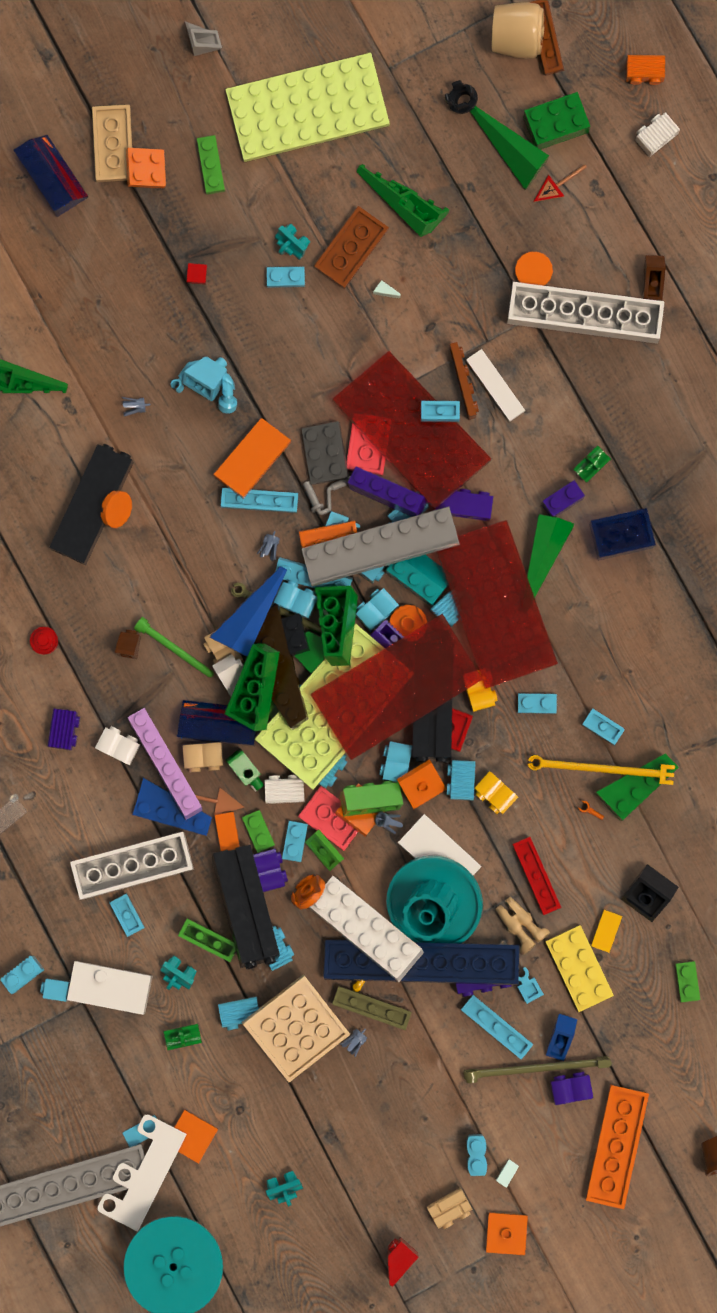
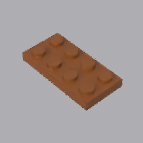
(351, 247)

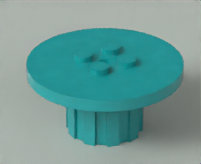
(434, 900)
(169, 1288)

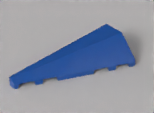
(244, 625)

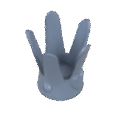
(138, 404)
(269, 543)
(384, 820)
(355, 1041)

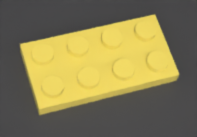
(579, 968)

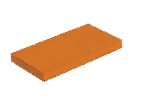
(252, 458)

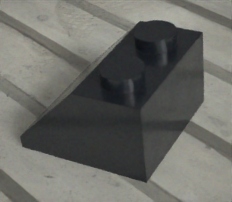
(650, 893)

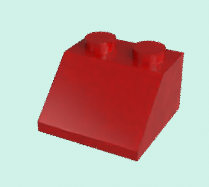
(400, 1259)

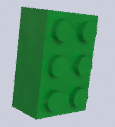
(556, 121)

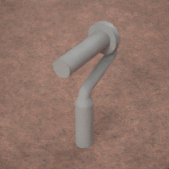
(313, 498)

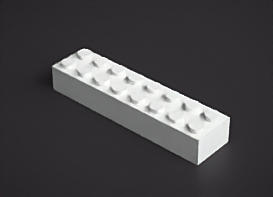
(585, 312)

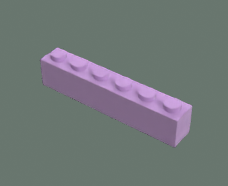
(165, 764)

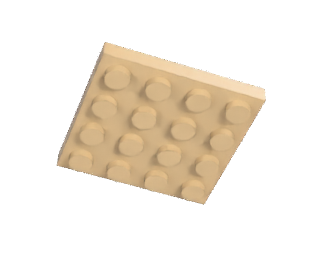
(296, 1028)

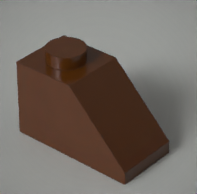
(654, 277)
(128, 644)

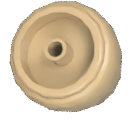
(518, 30)

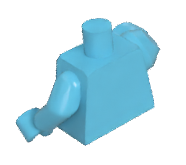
(207, 379)

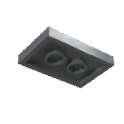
(325, 453)

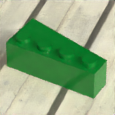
(337, 620)
(254, 688)
(632, 790)

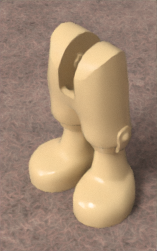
(515, 922)

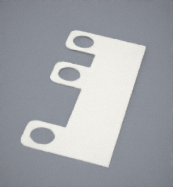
(148, 1178)

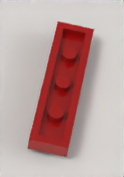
(536, 876)

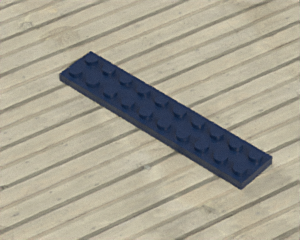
(437, 964)

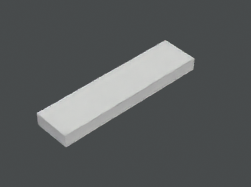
(495, 385)

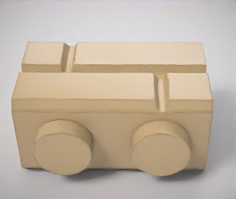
(450, 1208)

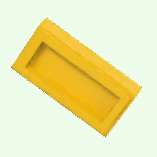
(606, 931)

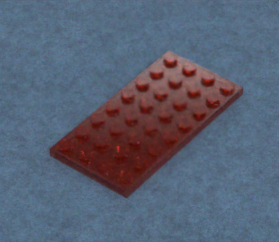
(387, 410)
(496, 605)
(396, 686)

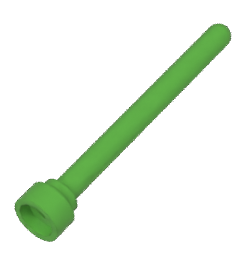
(144, 627)

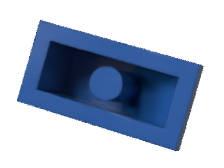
(561, 1037)

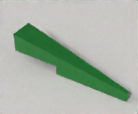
(519, 154)
(415, 211)
(22, 380)
(548, 541)

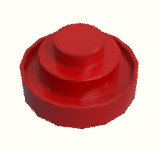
(44, 640)

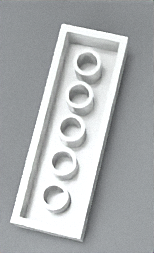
(132, 865)
(366, 929)

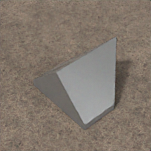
(202, 39)

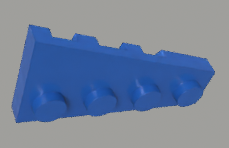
(159, 806)

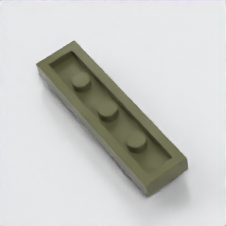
(372, 1008)

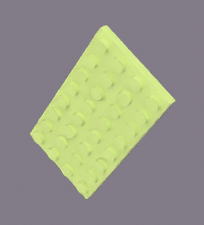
(307, 107)
(312, 746)

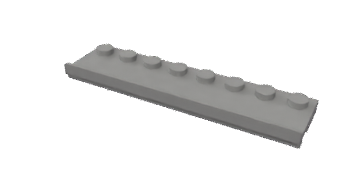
(380, 546)

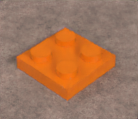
(145, 168)

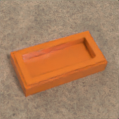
(227, 831)

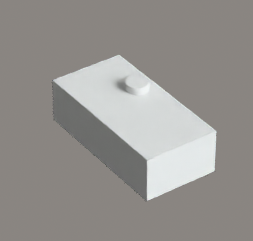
(429, 840)
(109, 987)

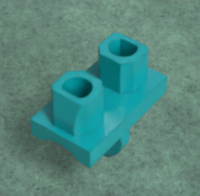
(290, 243)
(176, 977)
(283, 1191)

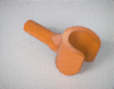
(591, 811)

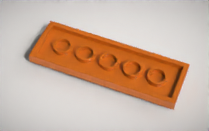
(617, 1147)

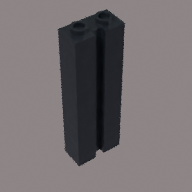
(83, 520)
(433, 735)
(245, 907)

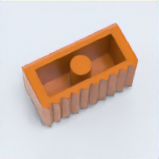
(645, 69)

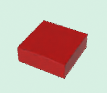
(196, 273)

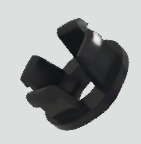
(458, 90)

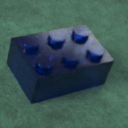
(622, 534)

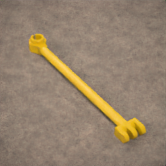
(662, 774)

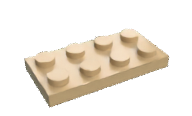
(111, 139)

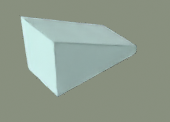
(385, 290)
(507, 1173)

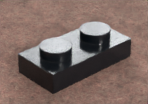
(295, 634)

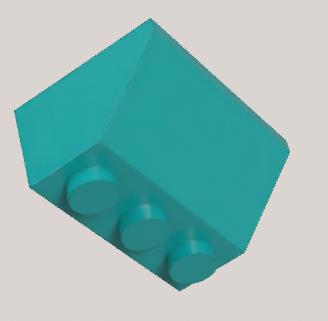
(421, 577)

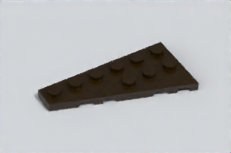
(286, 686)

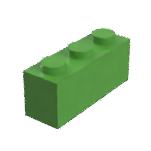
(371, 798)
(208, 940)

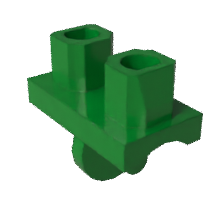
(591, 464)
(182, 1037)

